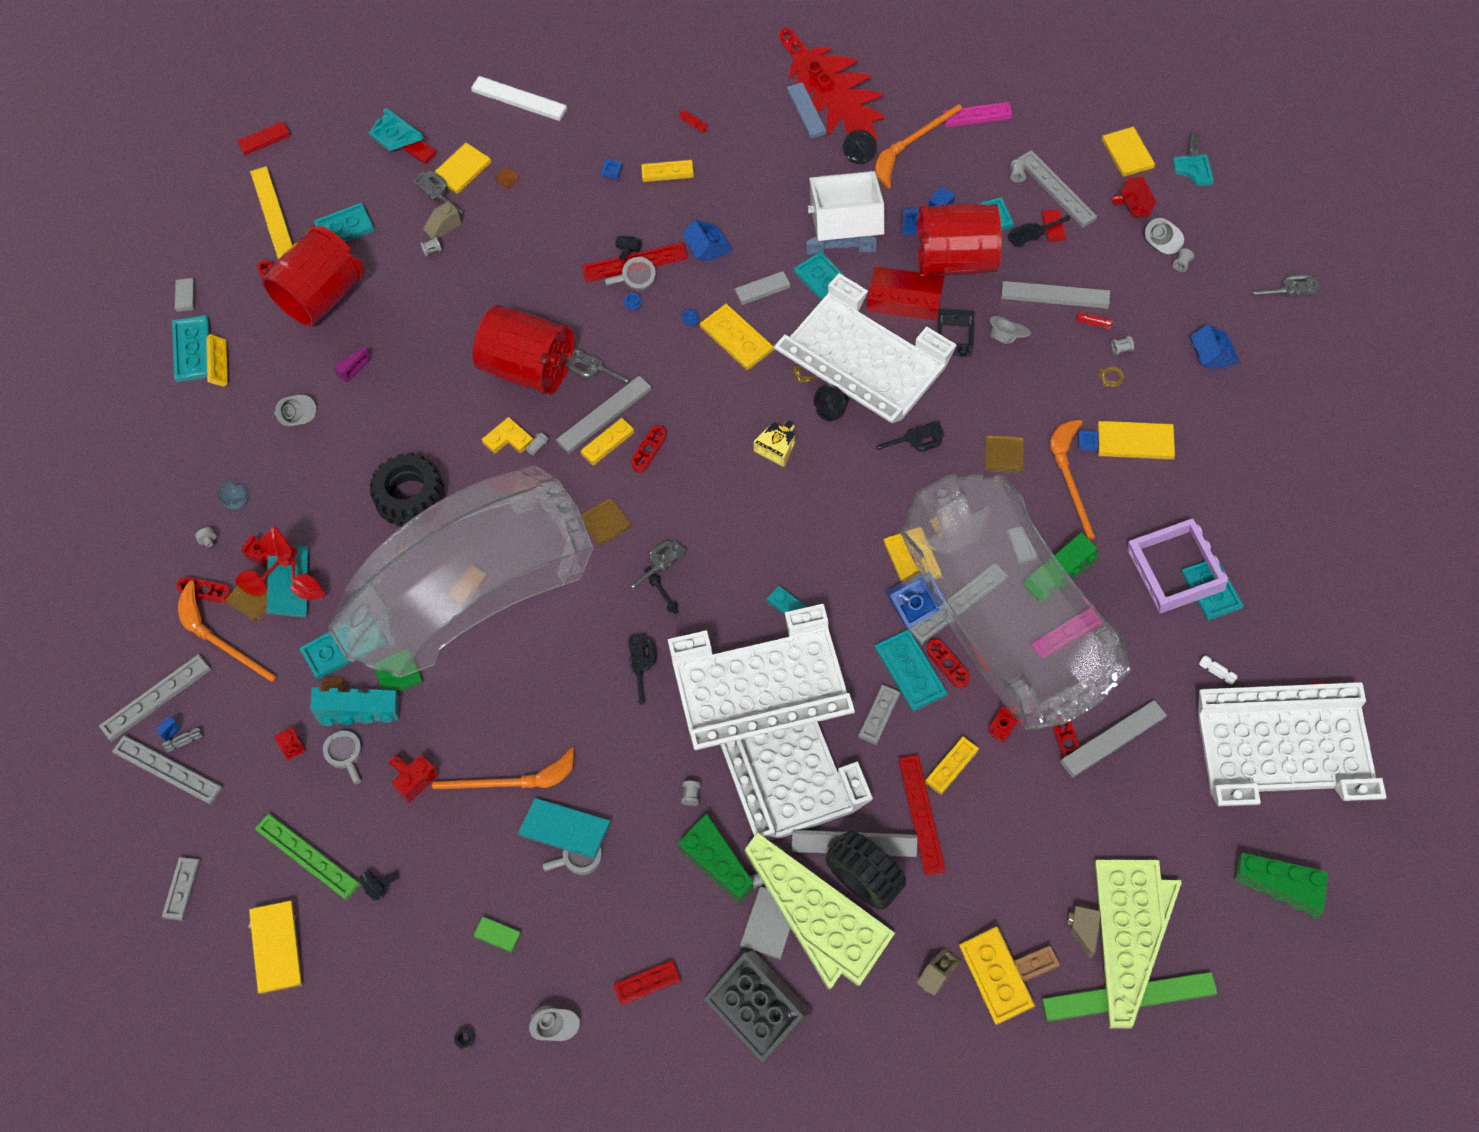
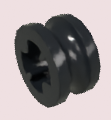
(468, 1033)

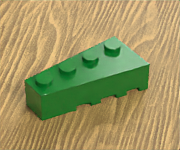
(1077, 555)
(712, 855)
(1285, 882)

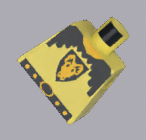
(776, 443)

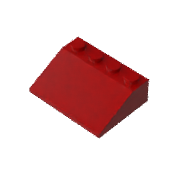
(905, 293)

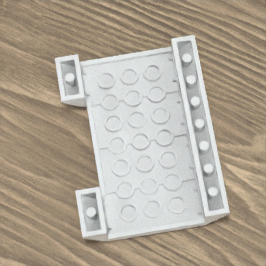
(864, 356)
(762, 684)
(1286, 742)
(792, 781)

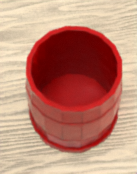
(959, 239)
(312, 275)
(523, 349)

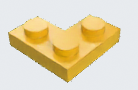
(506, 433)

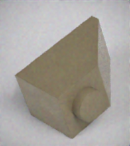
(442, 220)
(1085, 928)
(938, 972)

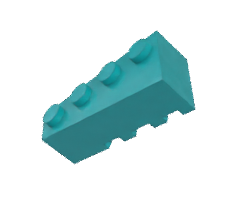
(354, 706)

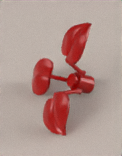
(275, 544)

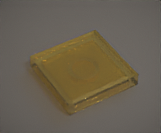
(1004, 454)
(605, 522)
(247, 604)

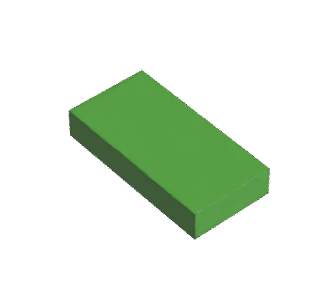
(497, 934)

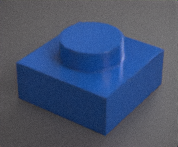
(611, 169)
(1088, 441)
(167, 728)

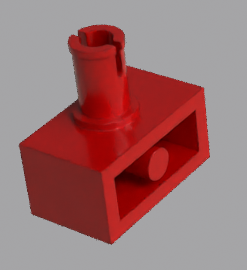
(1136, 196)
(412, 777)

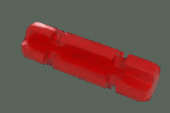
(693, 121)
(1094, 320)

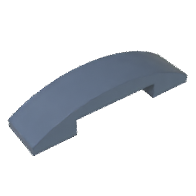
(864, 244)

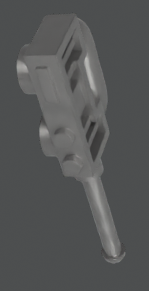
(437, 191)
(1291, 287)
(591, 364)
(661, 562)

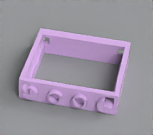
(1168, 603)

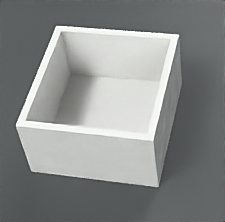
(846, 206)

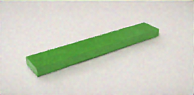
(307, 857)

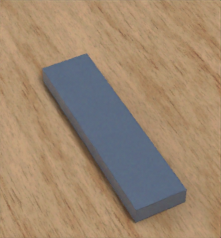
(806, 110)

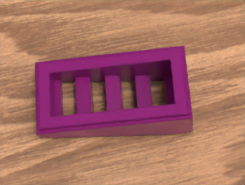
(352, 364)

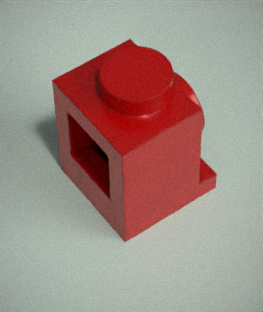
(254, 552)
(1000, 732)
(289, 743)

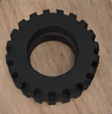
(401, 470)
(865, 869)

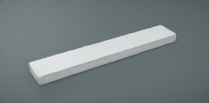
(519, 98)

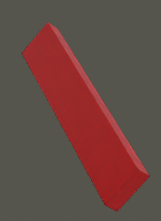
(614, 266)
(921, 815)

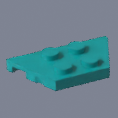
(393, 132)

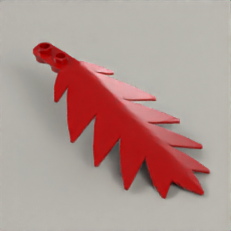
(819, 73)

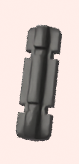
(1194, 144)
(182, 739)

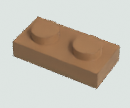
(1037, 963)

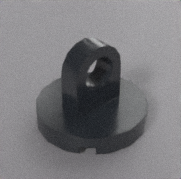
(859, 146)
(830, 402)

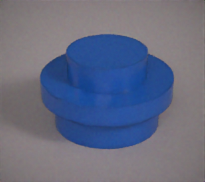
(632, 301)
(690, 317)

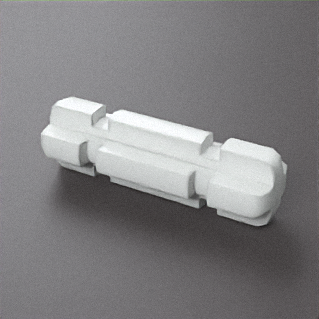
(1218, 670)

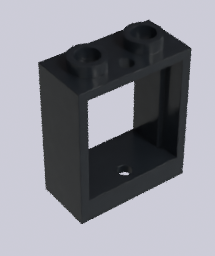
(958, 318)

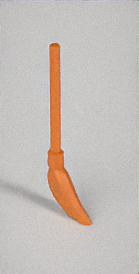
(886, 159)
(1060, 444)
(191, 621)
(545, 778)

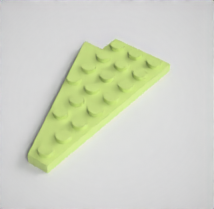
(826, 923)
(1132, 925)

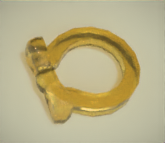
(801, 379)
(1105, 382)

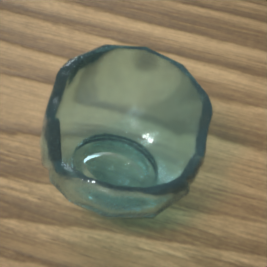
(232, 496)

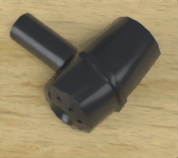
(627, 244)
(373, 886)

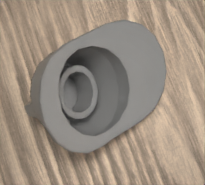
(1164, 235)
(1007, 331)
(295, 410)
(553, 1024)

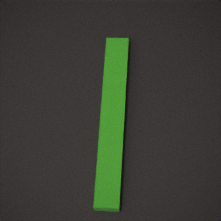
(1155, 993)

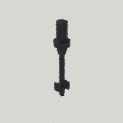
(654, 581)

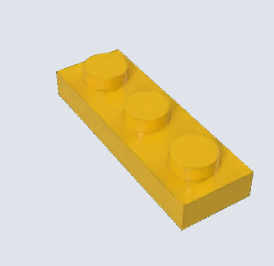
(667, 170)
(216, 360)
(607, 441)
(952, 765)

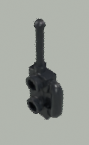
(1029, 231)
(915, 437)
(638, 662)

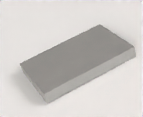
(766, 928)

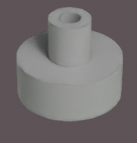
(206, 536)

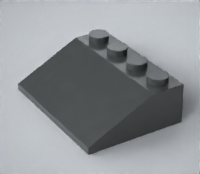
(757, 1005)

